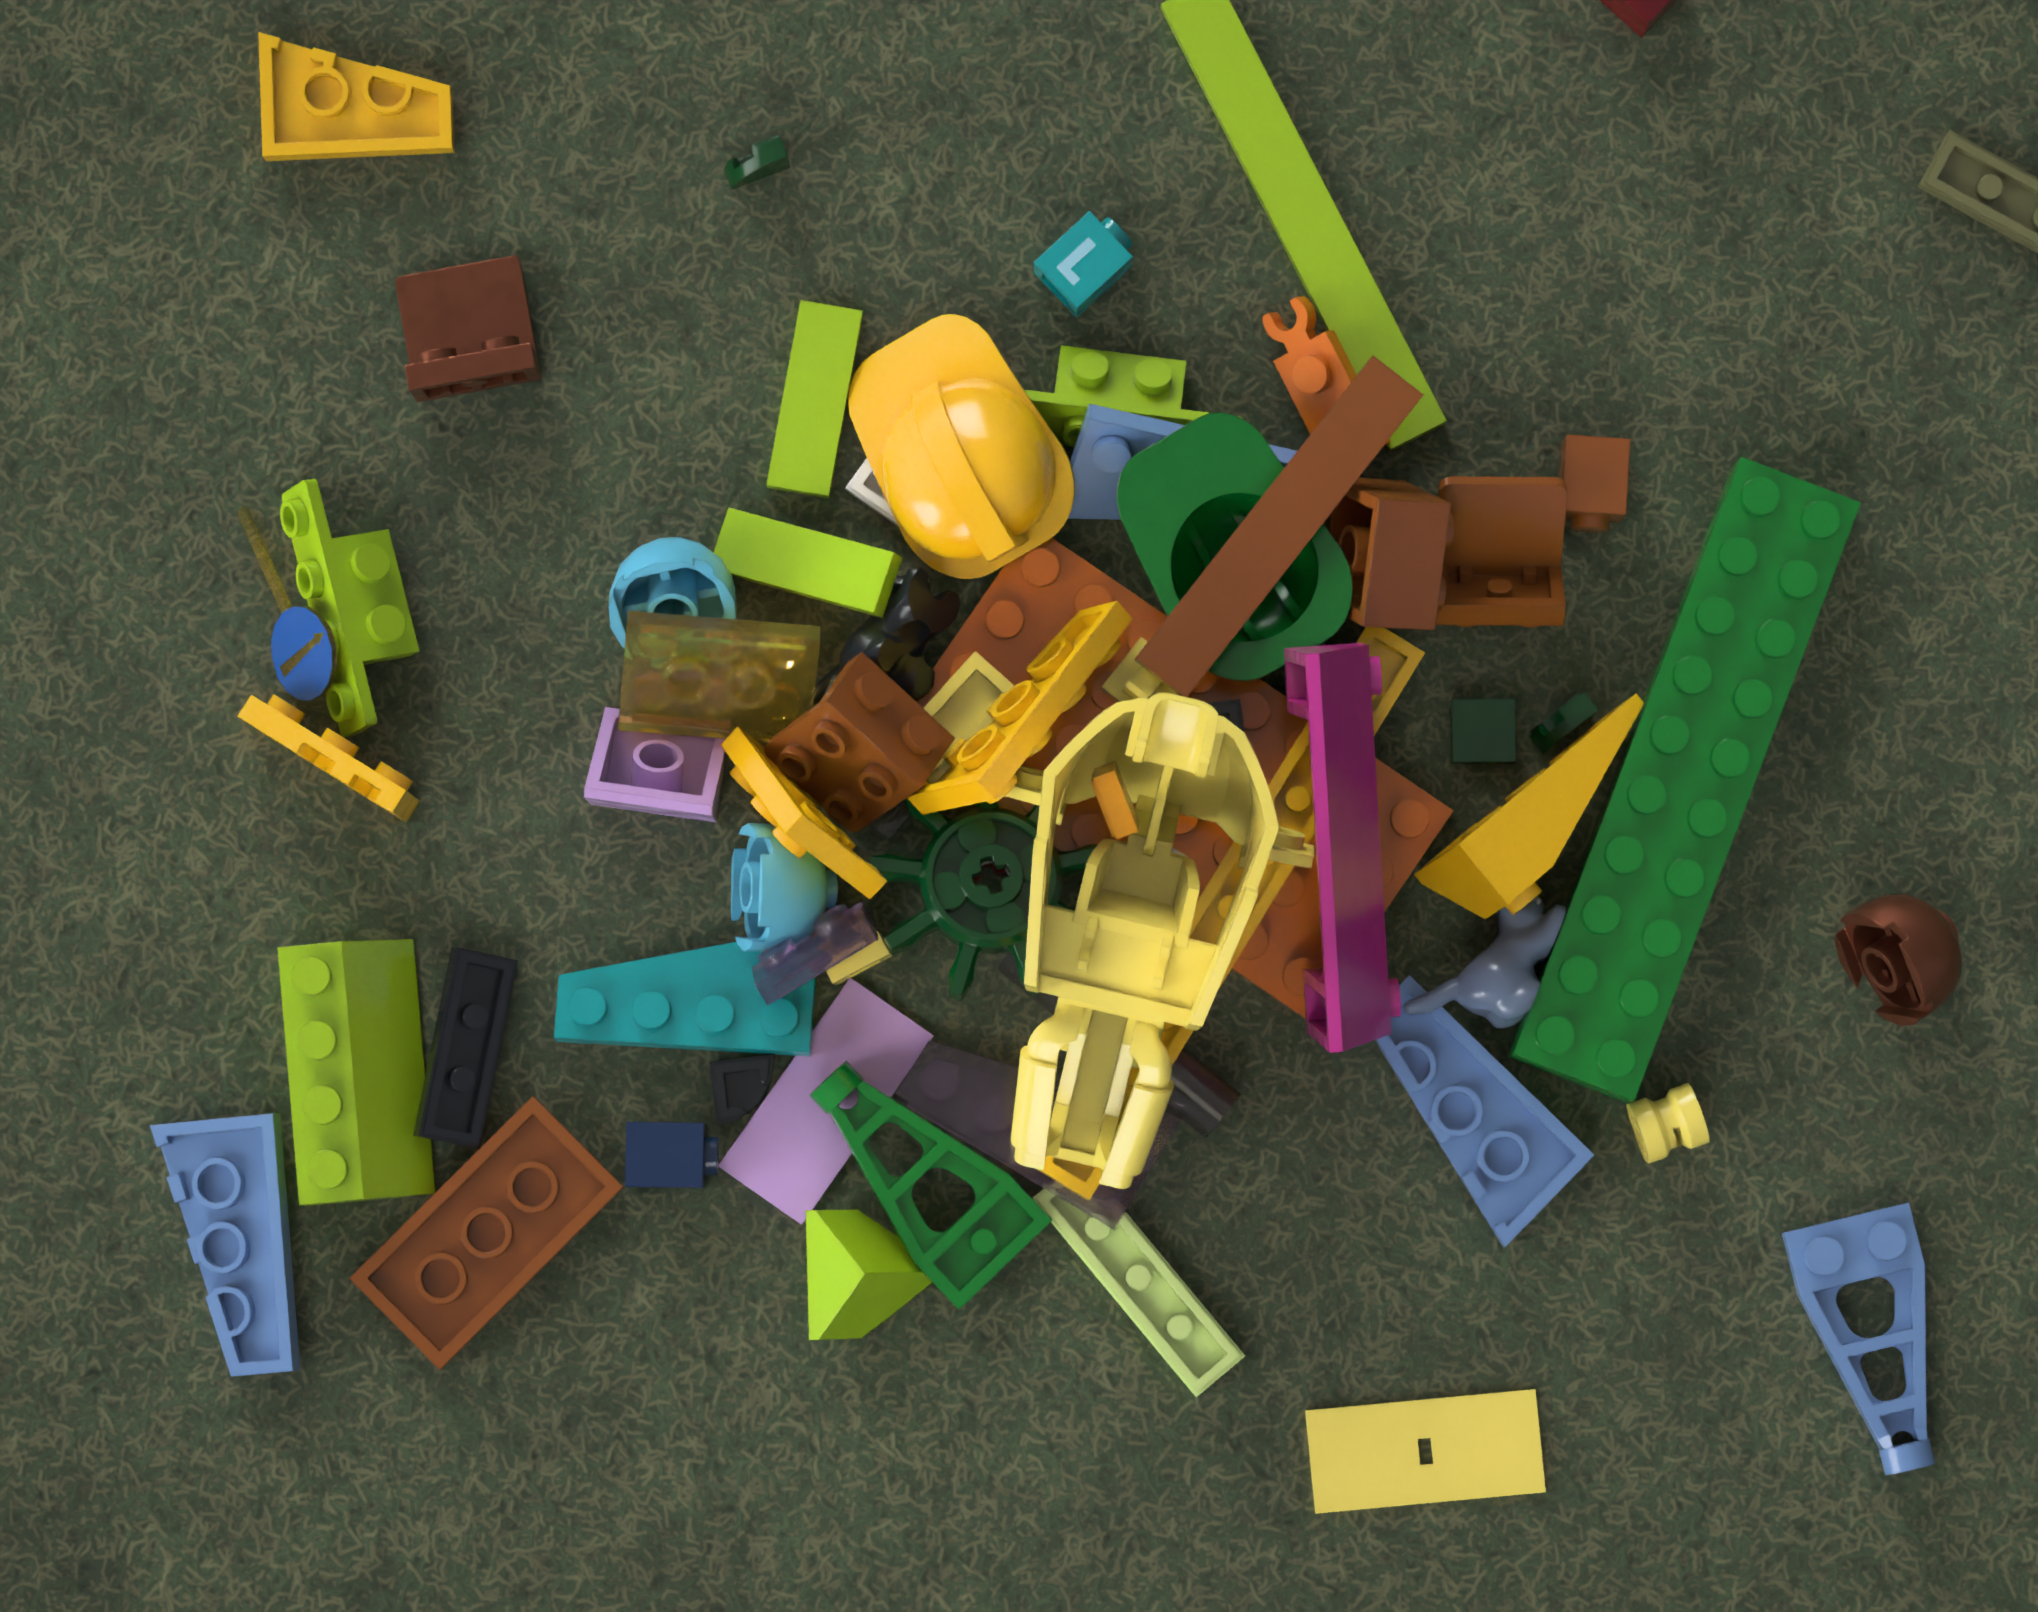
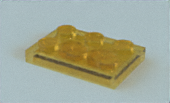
(715, 675)

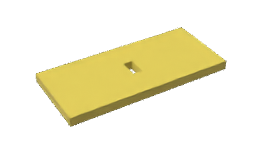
(1372, 1455)

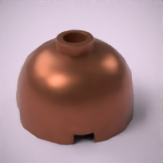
(1905, 954)

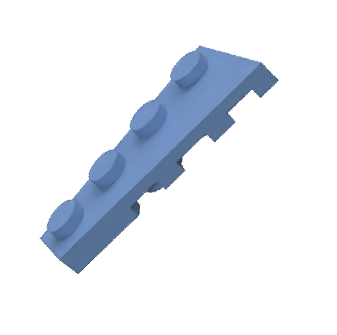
(238, 1233)

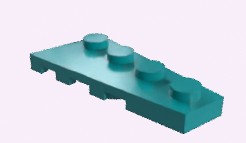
(684, 1002)

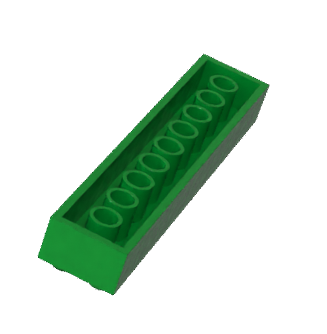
(1684, 779)

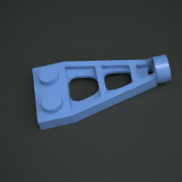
(1855, 1250)

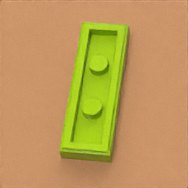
(814, 399)
(807, 562)

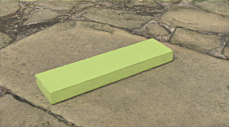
(1148, 1293)

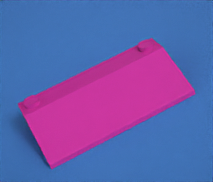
(1351, 994)

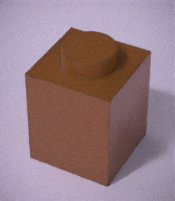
(1595, 480)

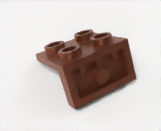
(467, 329)

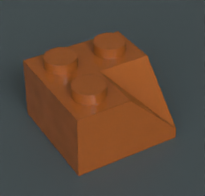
(1394, 552)

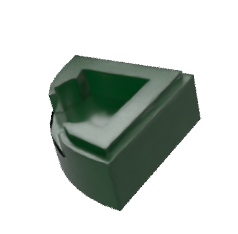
(767, 159)
(1563, 722)

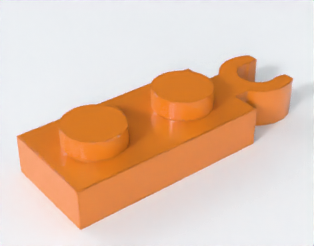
(1314, 367)

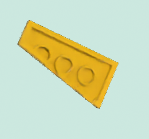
(987, 762)

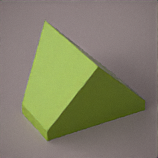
(855, 1274)

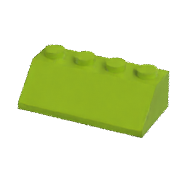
(355, 1070)

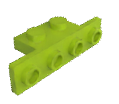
(1114, 381)
(359, 595)

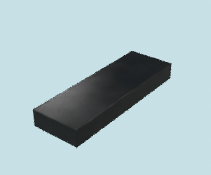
(465, 1047)

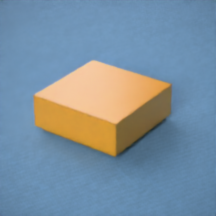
(1114, 800)

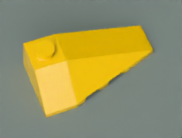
(1517, 843)

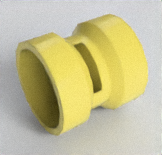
(1668, 1123)

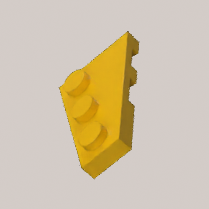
(331, 754)
(796, 816)

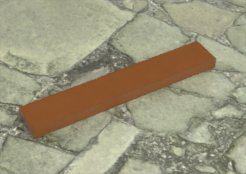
(1278, 527)

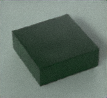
(1483, 731)

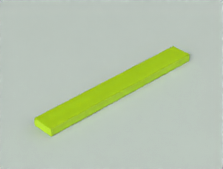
(1296, 198)

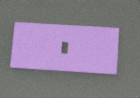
(790, 1143)

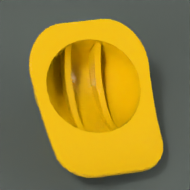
(959, 449)

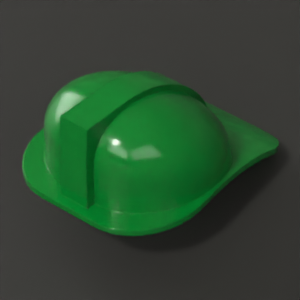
(1184, 505)

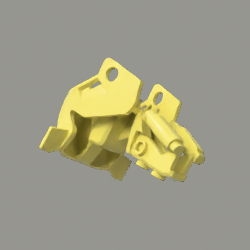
(1126, 948)

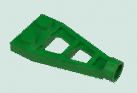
(982, 1238)

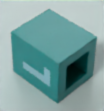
(1085, 262)

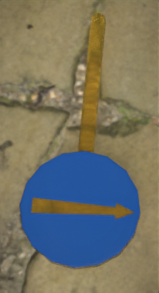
(301, 638)

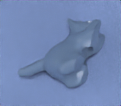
(1502, 977)

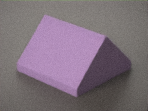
(655, 772)

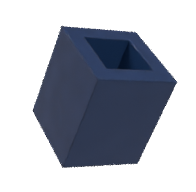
(669, 1155)

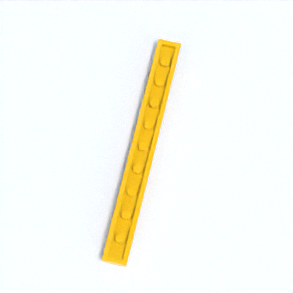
(1294, 808)

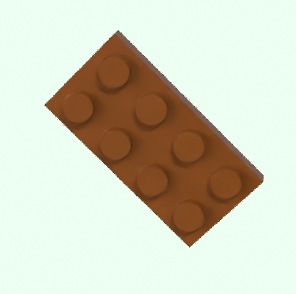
(487, 1232)

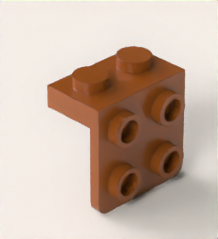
(1504, 551)
(860, 746)

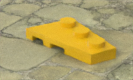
(346, 109)

